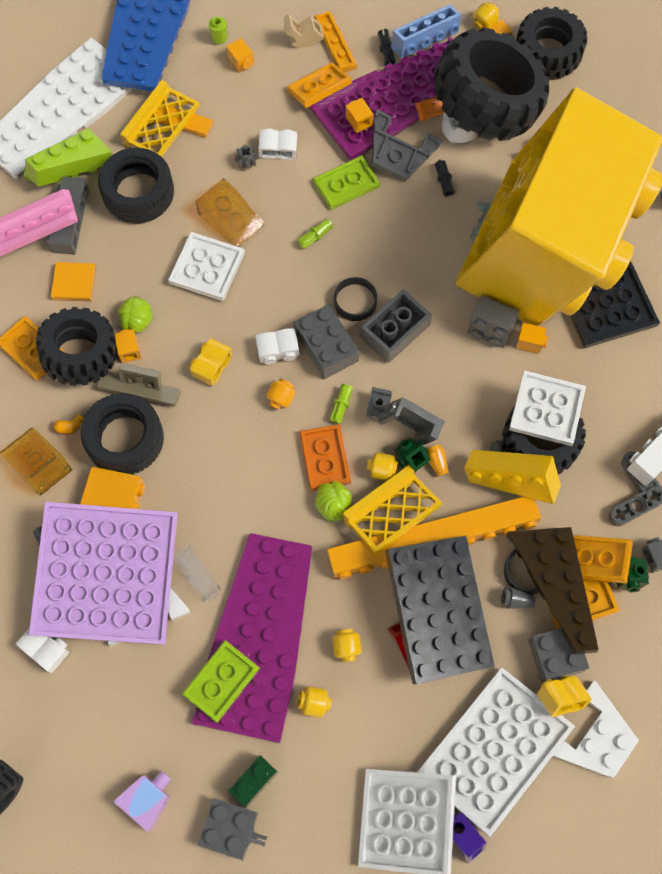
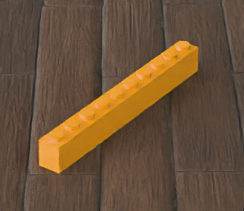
(474, 524)

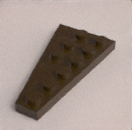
(556, 573)

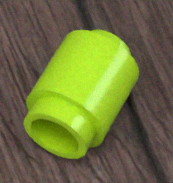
(218, 30)

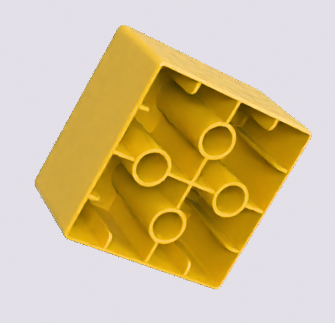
(565, 211)

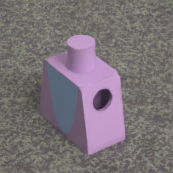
(145, 800)

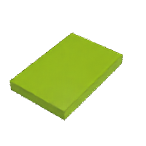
(346, 182)
(221, 681)

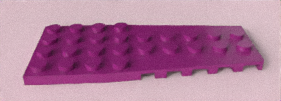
(389, 91)
(265, 626)

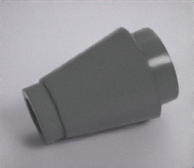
(516, 599)

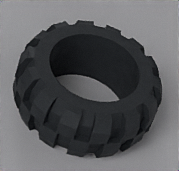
(477, 104)

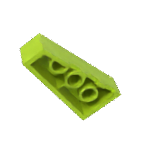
(67, 158)

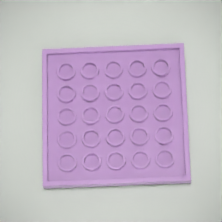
(103, 573)

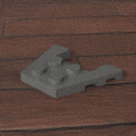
(396, 155)

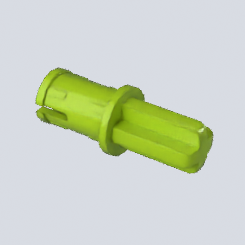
(315, 233)
(341, 403)

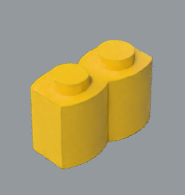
(211, 361)
(563, 695)

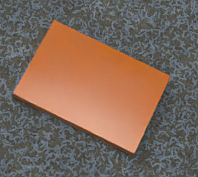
(325, 456)

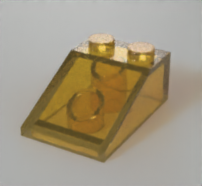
(228, 213)
(36, 461)

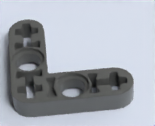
(645, 491)

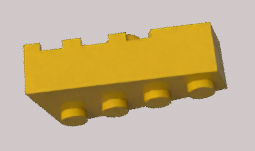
(515, 473)

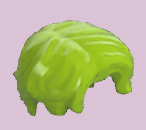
(135, 314)
(333, 500)

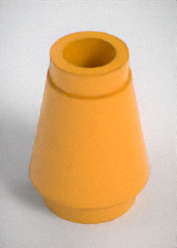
(438, 460)

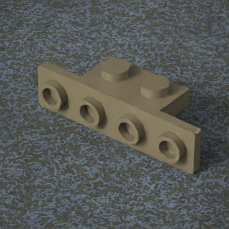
(140, 382)

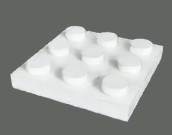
(207, 266)
(547, 408)

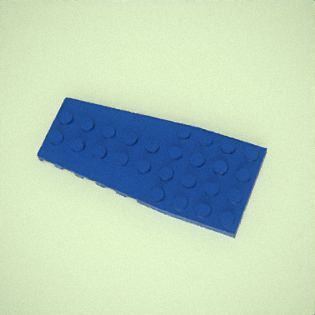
(142, 41)

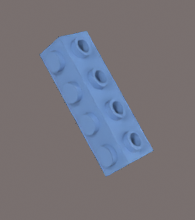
(425, 31)

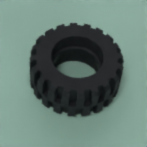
(555, 25)
(76, 325)
(563, 456)

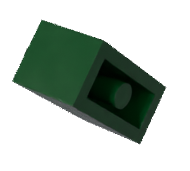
(253, 781)

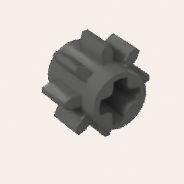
(246, 157)

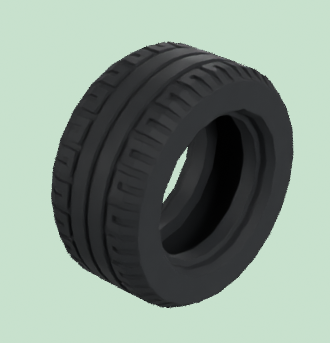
(132, 162)
(116, 407)

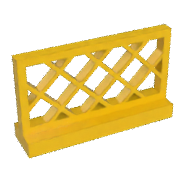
(146, 114)
(377, 500)

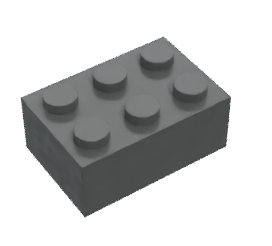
(396, 325)
(326, 341)

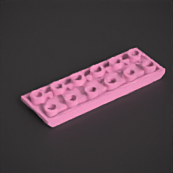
(36, 221)

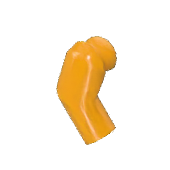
(68, 427)

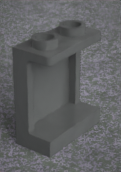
(416, 418)

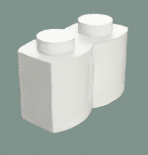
(277, 144)
(277, 346)
(44, 650)

